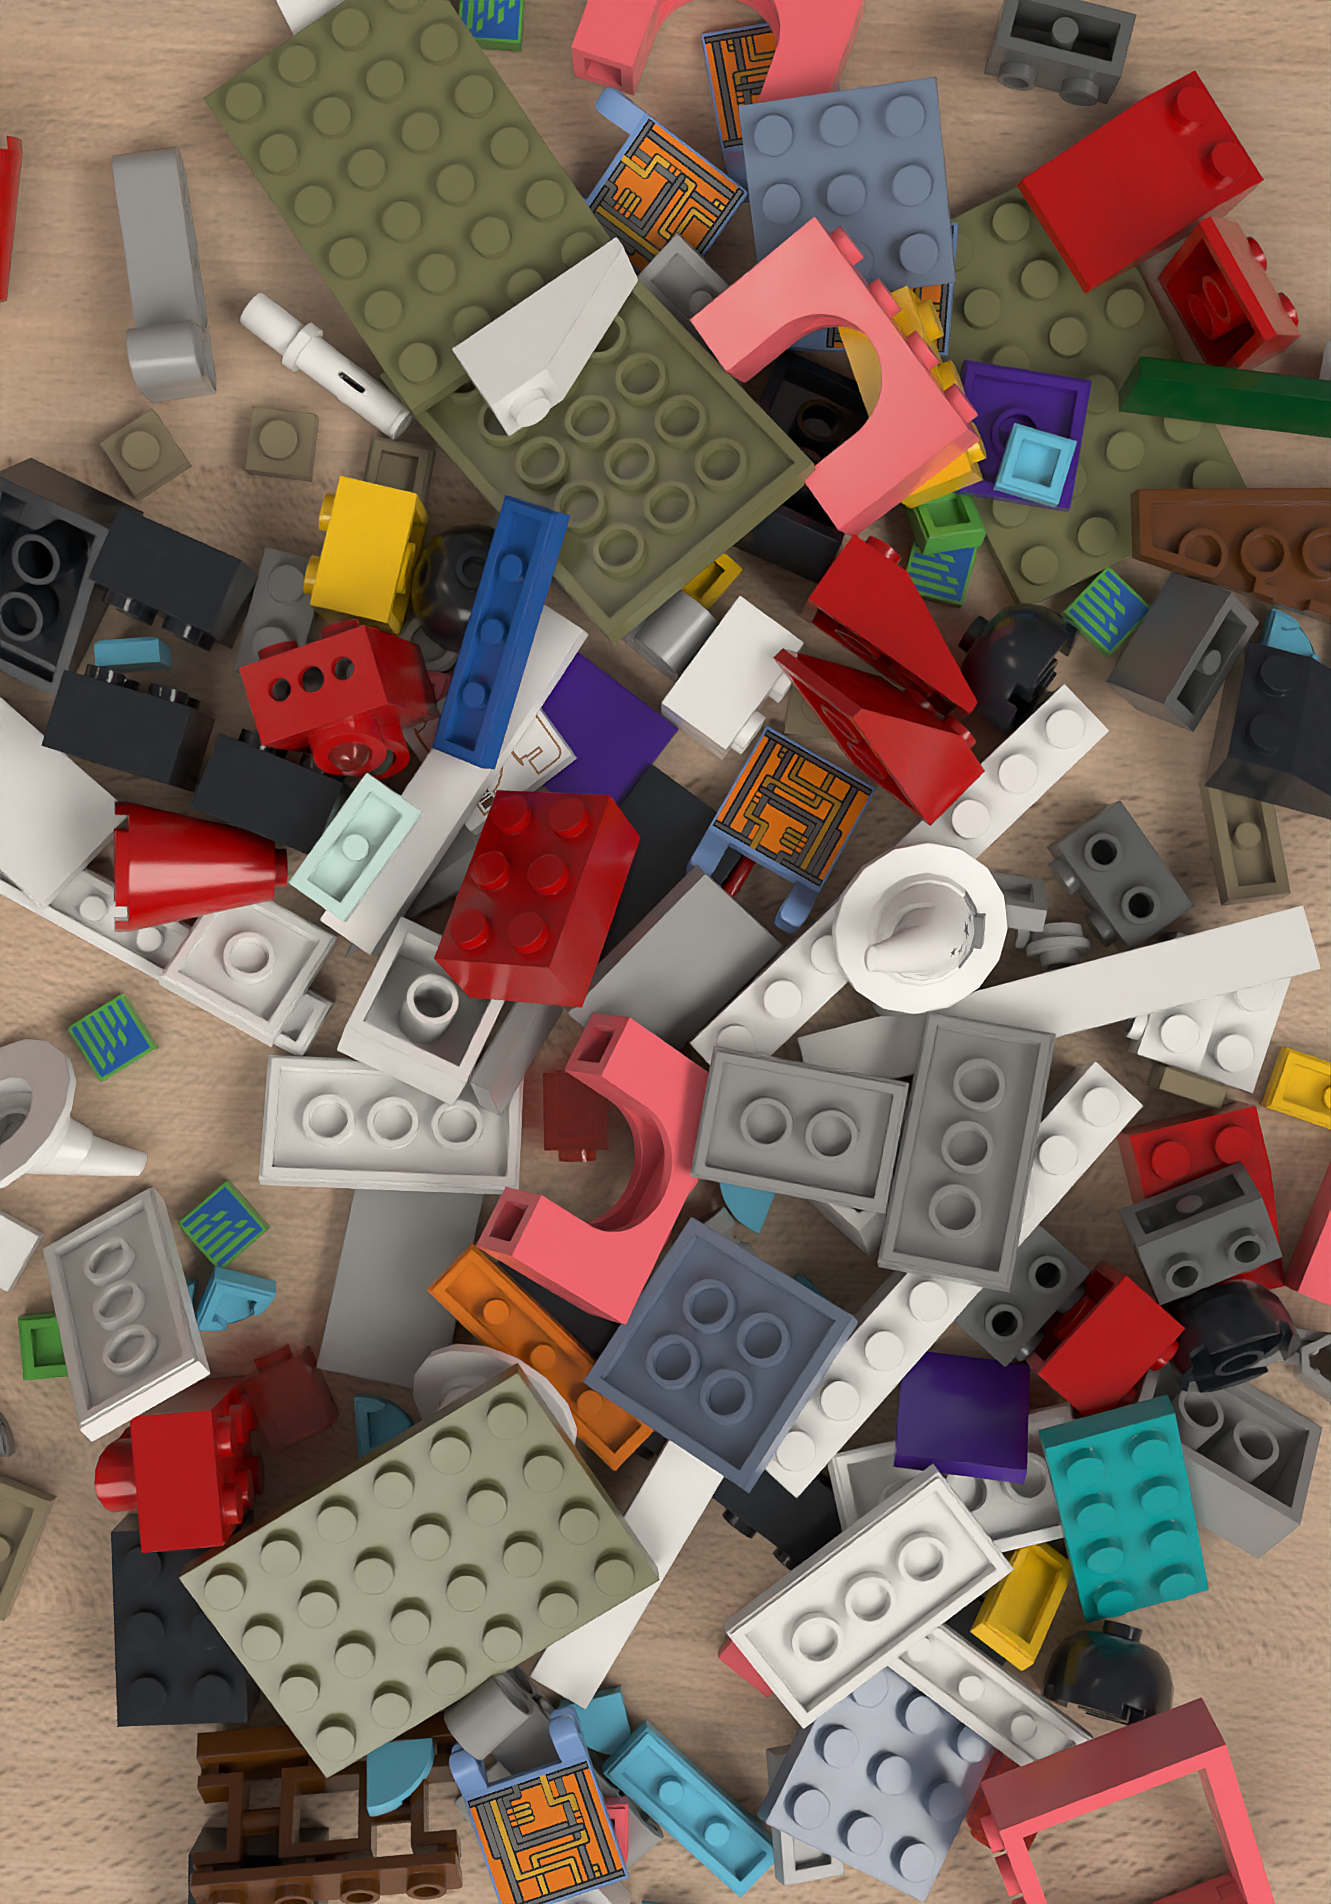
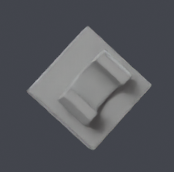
(1023, 904)

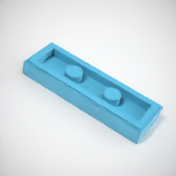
(691, 1807)

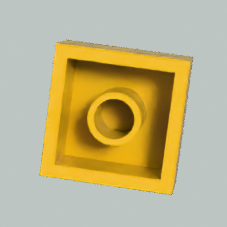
(366, 554)

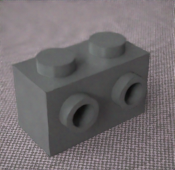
(1061, 48)
(1182, 651)
(1117, 878)
(1201, 1233)
(1042, 1281)

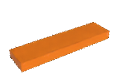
(514, 1323)

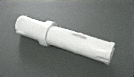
(306, 350)

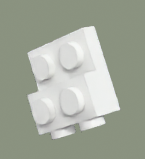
(1214, 1036)

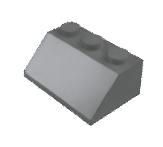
(1242, 1458)

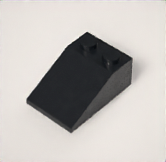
(818, 414)
(47, 550)
(1275, 731)

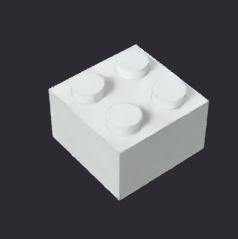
(731, 680)
(417, 1018)

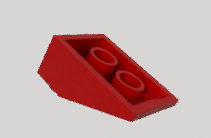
(1140, 182)
(1227, 298)
(882, 620)
(888, 733)
(1196, 1144)

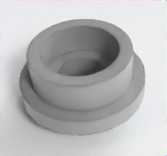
(1058, 945)

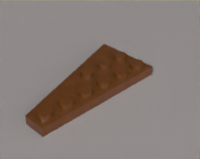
(1242, 540)

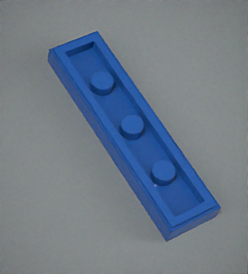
(500, 632)

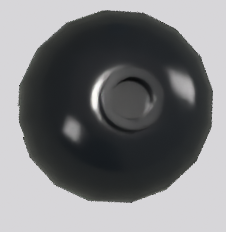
(447, 582)
(1014, 660)
(1229, 1332)
(1109, 1675)

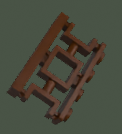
(320, 1868)

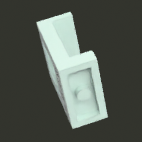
(356, 847)

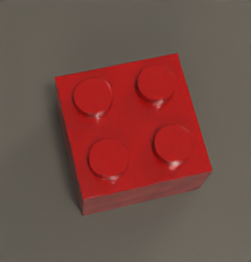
(1105, 1343)

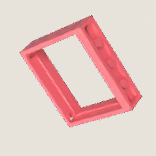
(1118, 1768)

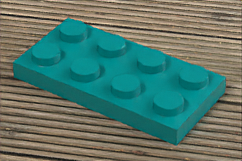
(1125, 1508)

